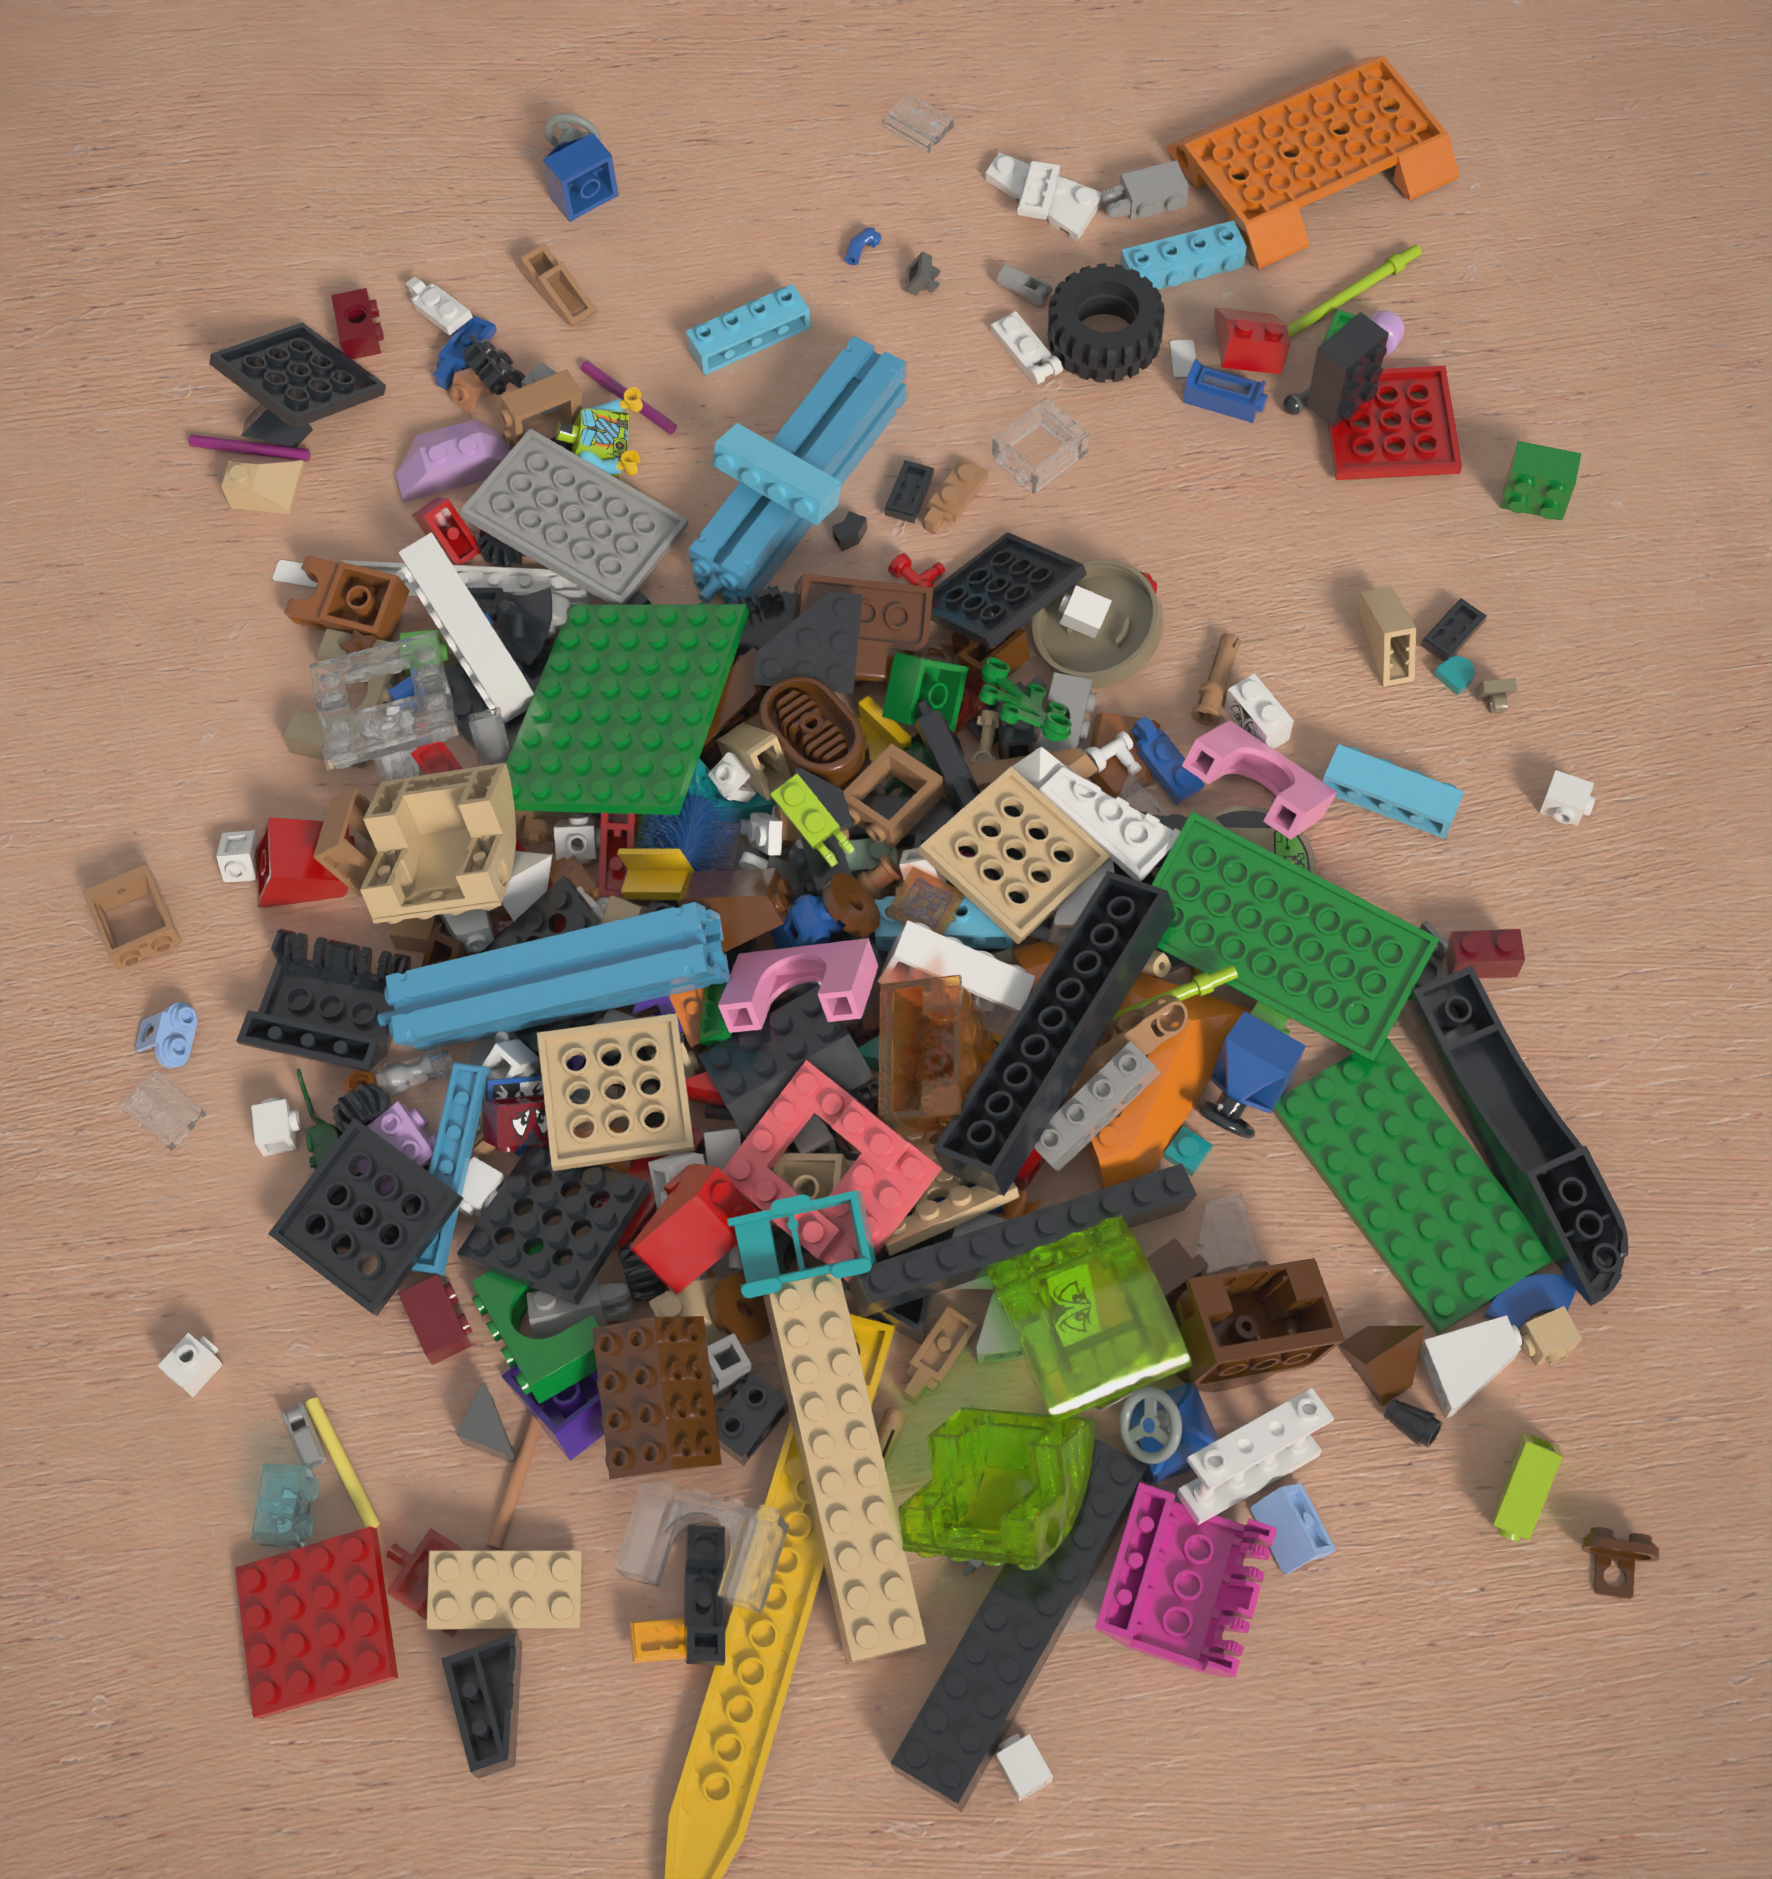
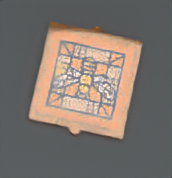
(926, 902)

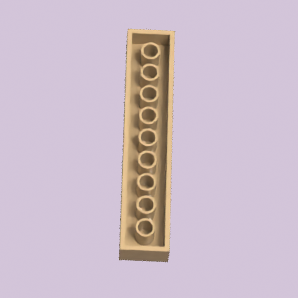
(844, 1469)

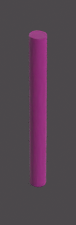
(619, 390)
(249, 447)

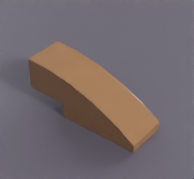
(556, 285)

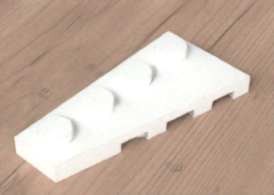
(1071, 204)
(1128, 836)

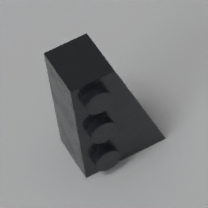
(486, 1702)

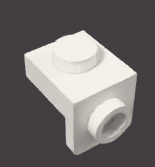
(732, 779)

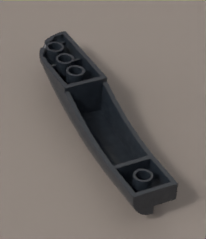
(1521, 1132)

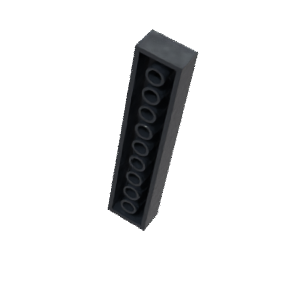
(1055, 1033)
(1012, 1641)

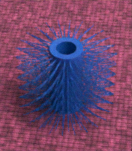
(690, 831)

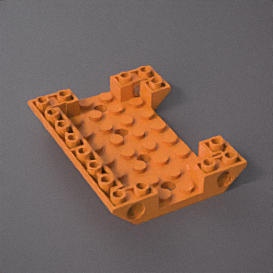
(1326, 162)

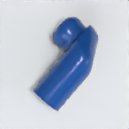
(858, 242)

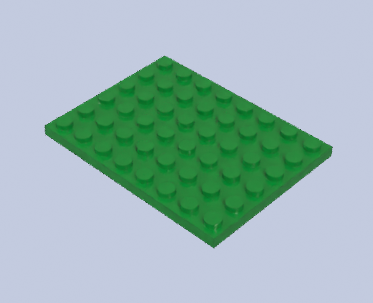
(624, 708)

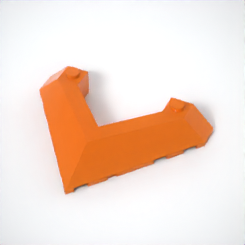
(1147, 1126)

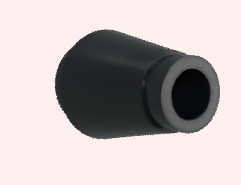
(1415, 1423)

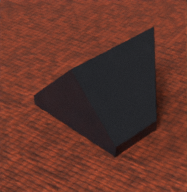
(268, 427)

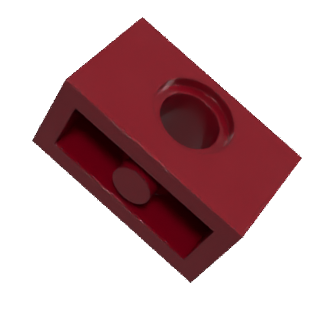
(356, 323)

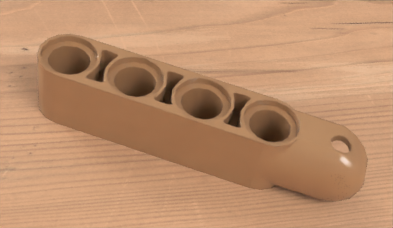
(1142, 1026)

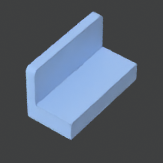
(1299, 1528)

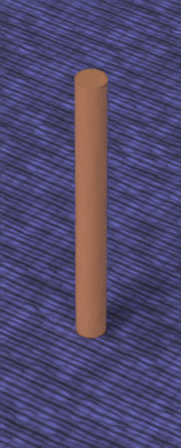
(514, 1483)

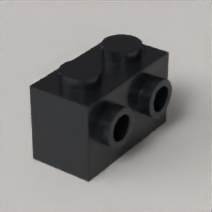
(749, 1418)

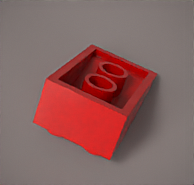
(1251, 340)
(692, 1227)

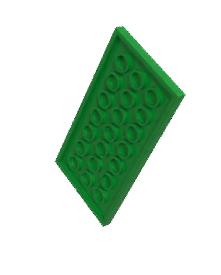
(1290, 937)
(1412, 1185)

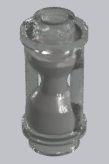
(401, 1075)

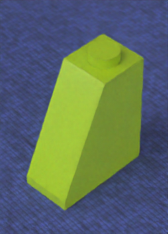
(1526, 1487)

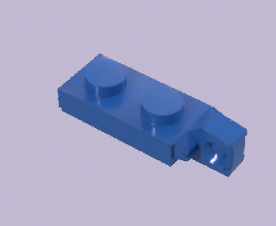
(452, 355)
(1165, 761)

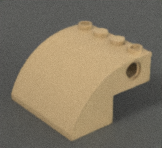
(440, 844)

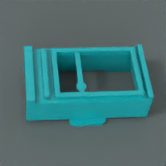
(759, 1250)

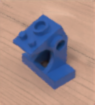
(808, 921)

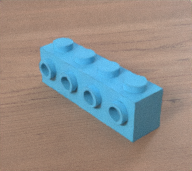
(1188, 255)
(748, 329)
(776, 474)
(1393, 791)
(971, 928)

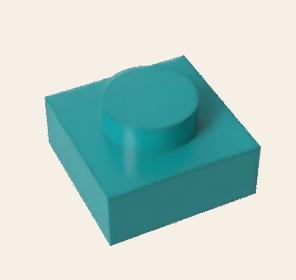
(1188, 1150)

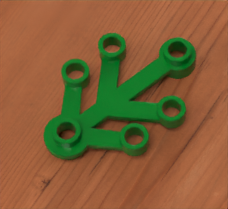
(1020, 705)

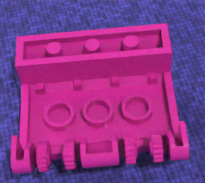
(1183, 1584)

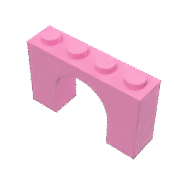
(1232, 750)
(761, 976)

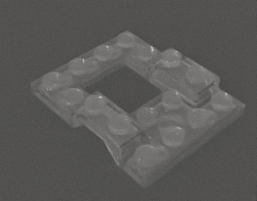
(391, 726)

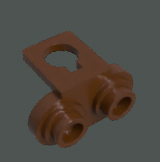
(1609, 1548)

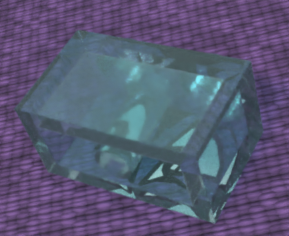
(284, 1506)

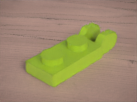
(810, 817)

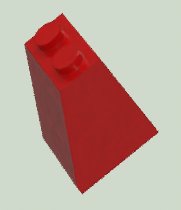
(287, 866)

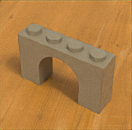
(305, 730)

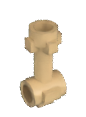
(989, 721)

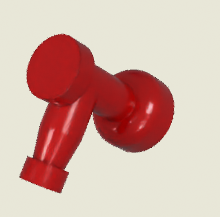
(902, 566)

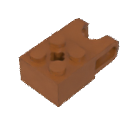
(350, 599)

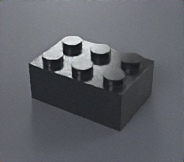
(1347, 369)

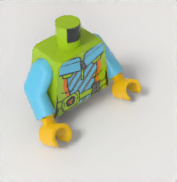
(602, 434)

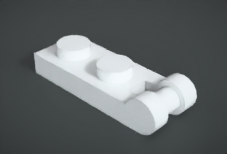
(1025, 348)

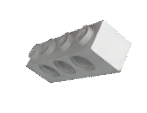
(1096, 1105)

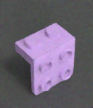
(406, 1132)

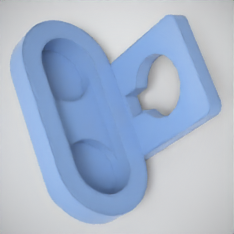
(171, 1035)

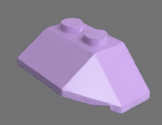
(450, 459)

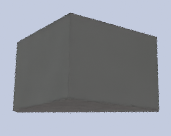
(484, 1428)

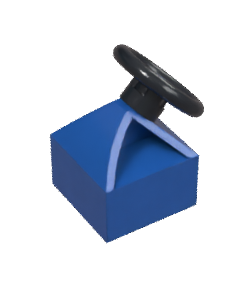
(1250, 1071)

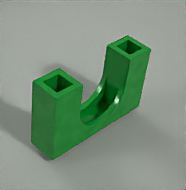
(545, 1363)

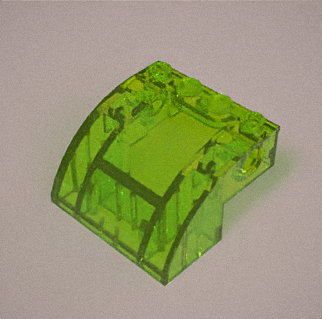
(1089, 1318)
(1000, 1487)

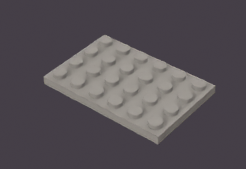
(574, 518)

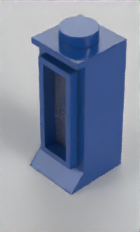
(1224, 392)

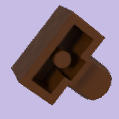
(1012, 650)

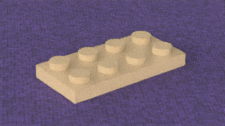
(503, 1590)

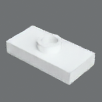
(1038, 190)

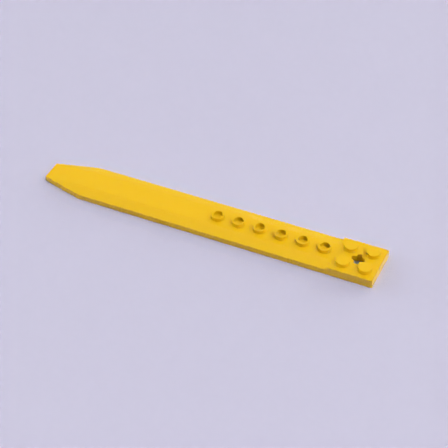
(760, 1658)

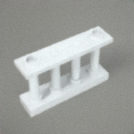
(1254, 1456)

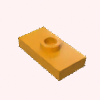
(657, 1640)

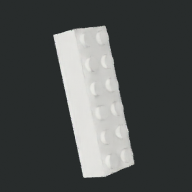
(465, 628)

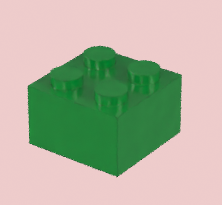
(1540, 480)
(924, 679)

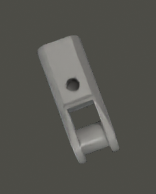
(1028, 287)
(306, 1438)

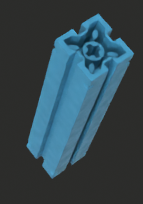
(828, 430)
(556, 978)

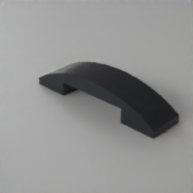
(702, 1606)

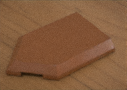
(1115, 773)

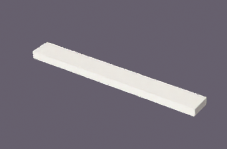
(513, 580)

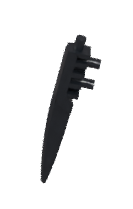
(952, 766)

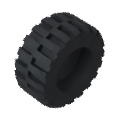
(1113, 293)

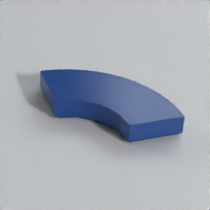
(1531, 1297)

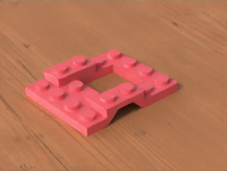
(887, 1172)

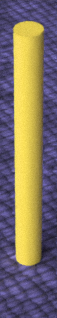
(342, 1463)

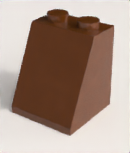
(746, 899)

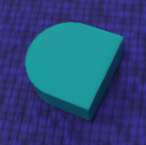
(1456, 673)

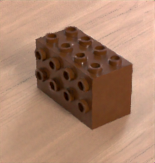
(656, 1396)

